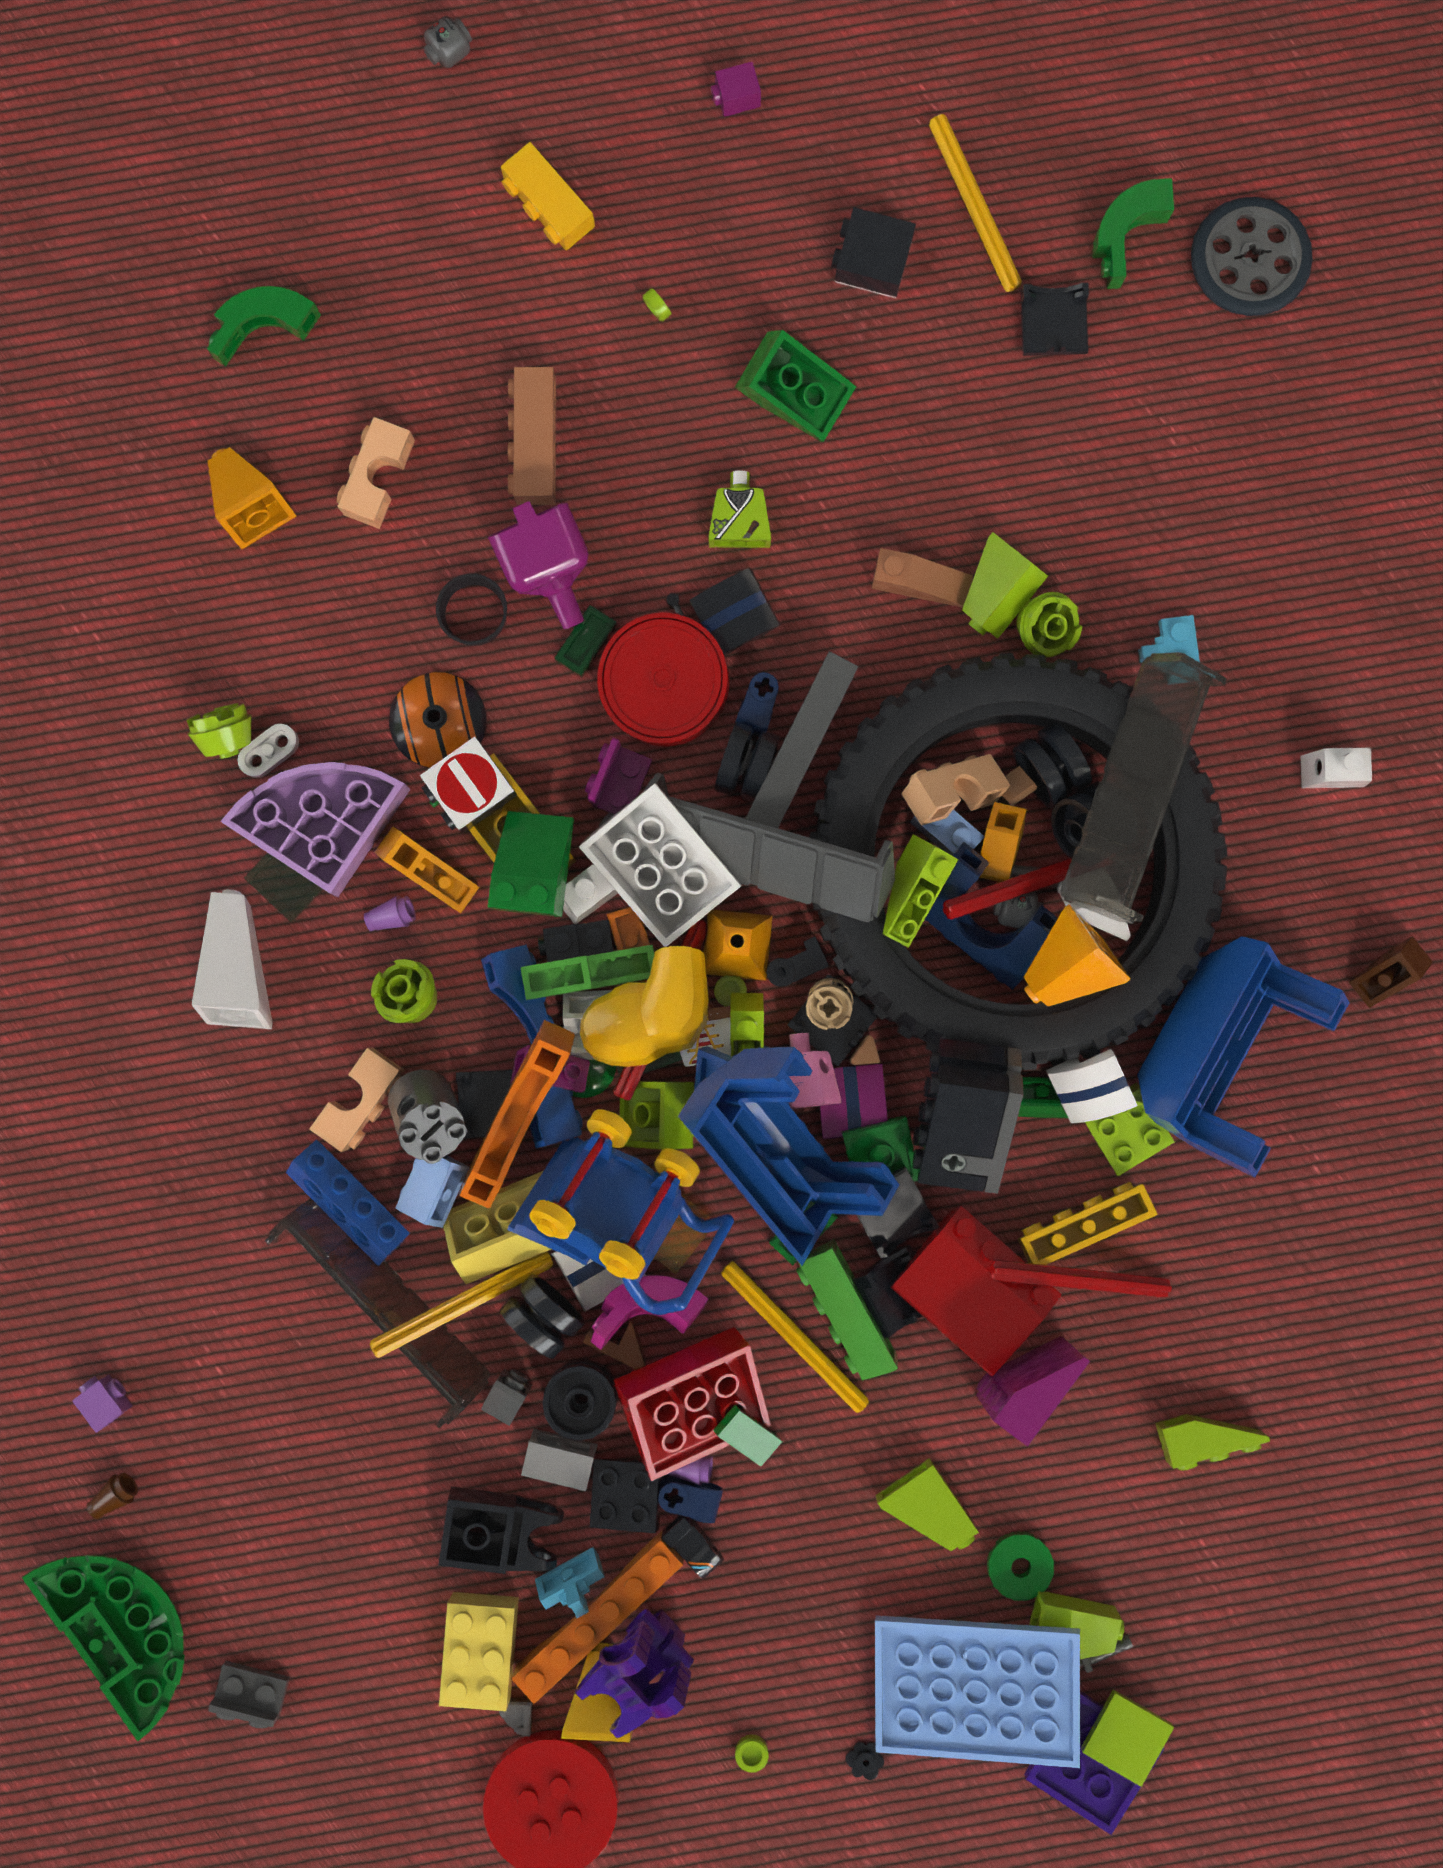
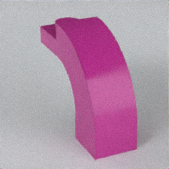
(622, 1307)

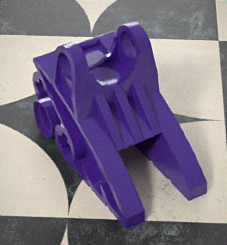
(627, 1668)

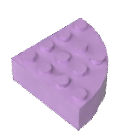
(319, 818)

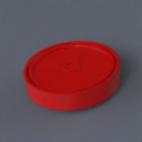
(663, 679)
(551, 1802)

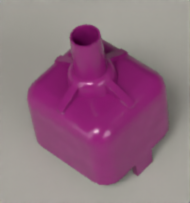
(544, 557)

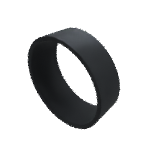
(458, 583)

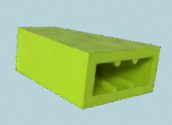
(1000, 587)
(929, 1506)
(1098, 1622)

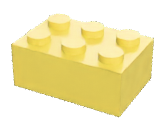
(478, 1651)

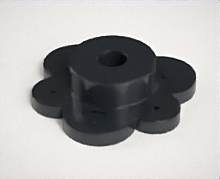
(862, 1752)

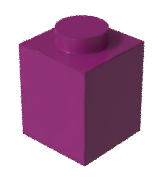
(736, 89)

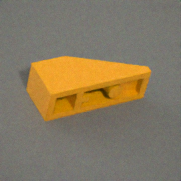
(426, 869)

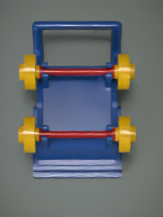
(615, 1208)

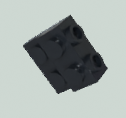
(576, 940)

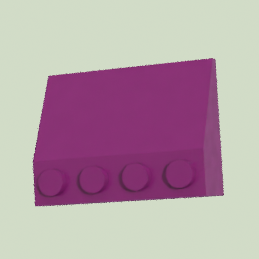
(1031, 1387)

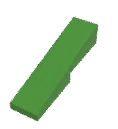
(587, 972)

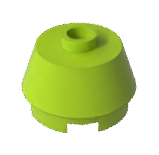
(1049, 624)
(221, 730)
(404, 992)

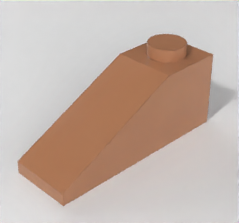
(920, 578)

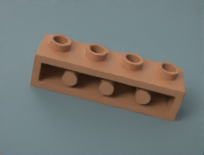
(533, 435)

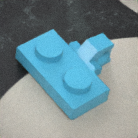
(1176, 636)
(570, 1582)

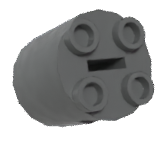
(426, 1115)

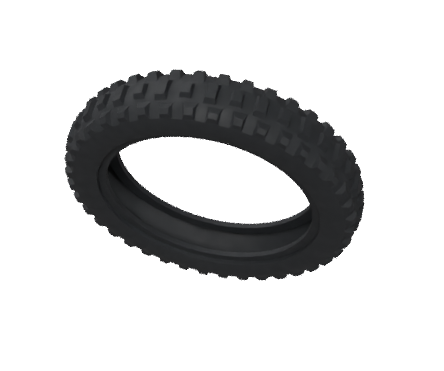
(1184, 879)

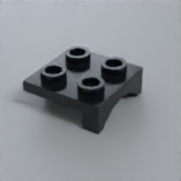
(1054, 320)
(835, 1041)
(481, 1097)
(903, 1218)
(886, 1305)
(624, 1497)

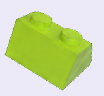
(654, 1115)

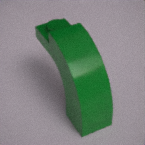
(1139, 205)
(258, 309)

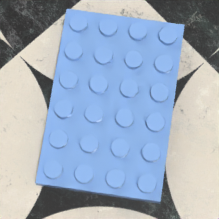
(977, 1691)

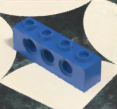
(347, 1202)

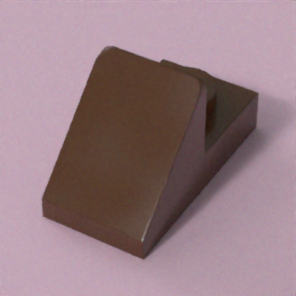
(627, 1350)

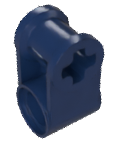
(755, 709)
(692, 1499)

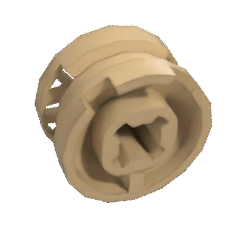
(829, 1004)

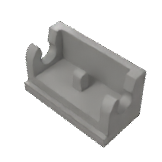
(559, 1459)

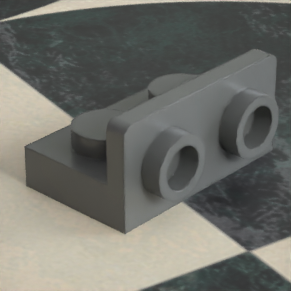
(249, 1695)

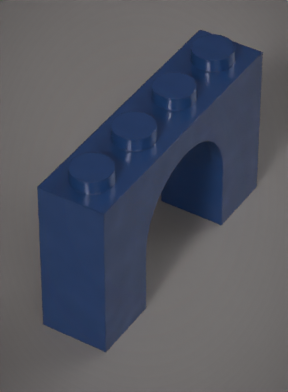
(1001, 954)

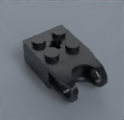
(504, 1534)

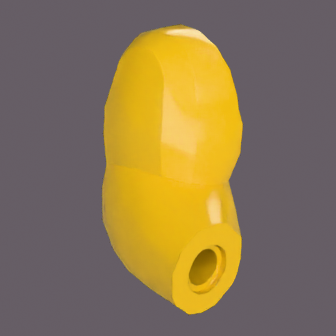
(650, 1017)

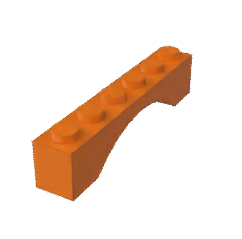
(516, 1112)
(578, 1637)

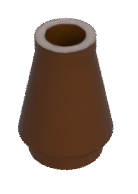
(113, 1495)

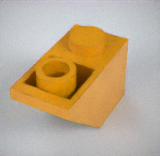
(1002, 841)

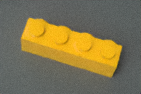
(1094, 1223)

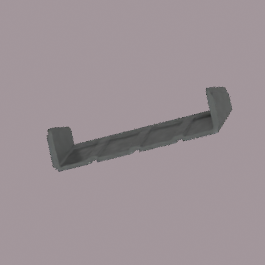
(793, 863)

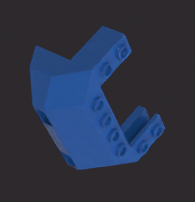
(1211, 1037)
(771, 1156)

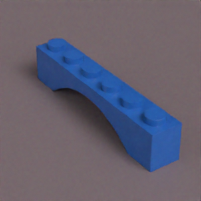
(556, 1116)

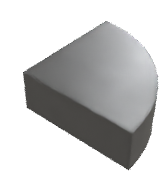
(519, 1715)

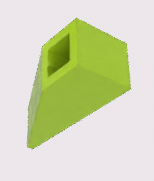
(917, 884)
(746, 1021)
(1196, 1438)

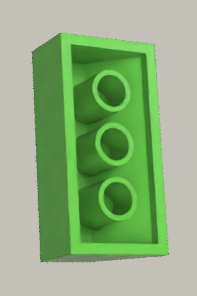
(848, 1313)

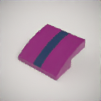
(861, 1100)

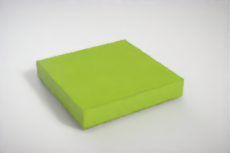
(1127, 1738)

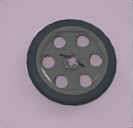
(1264, 215)

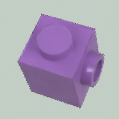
(102, 1401)

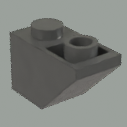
(507, 1395)

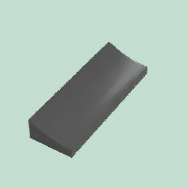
(802, 741)

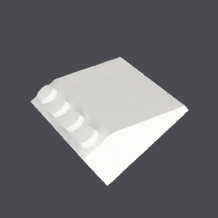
(659, 865)

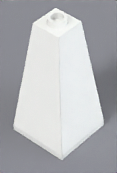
(230, 971)

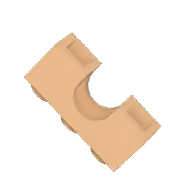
(382, 446)
(937, 792)
(344, 1126)

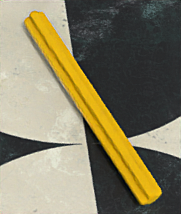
(975, 203)
(459, 1304)
(795, 1337)

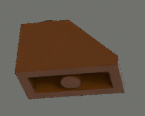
(1391, 972)

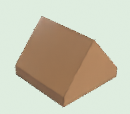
(1020, 787)
(865, 1052)

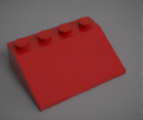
(955, 1293)
(685, 1396)

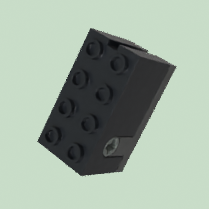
(968, 1115)

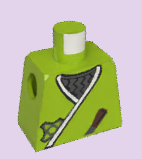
(739, 516)

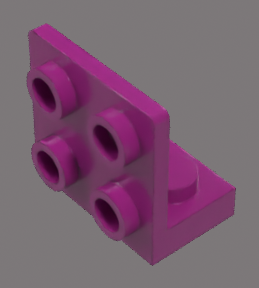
(618, 778)

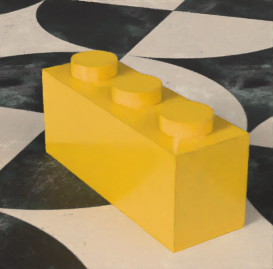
(547, 197)

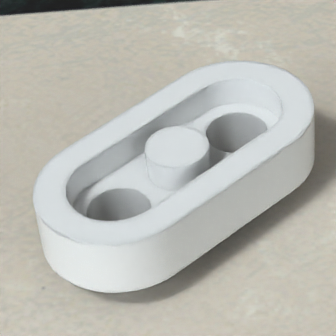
(267, 748)

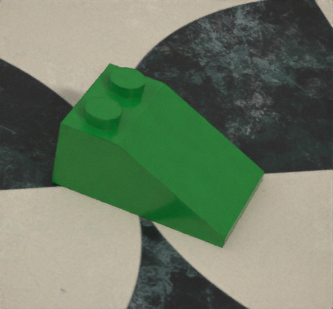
(795, 385)
(532, 864)

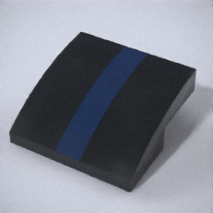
(735, 611)

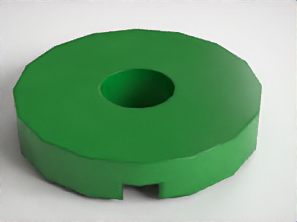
(1025, 1585)

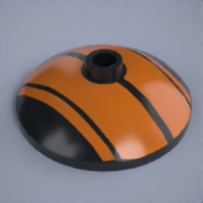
(460, 717)

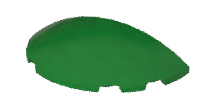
(120, 1628)

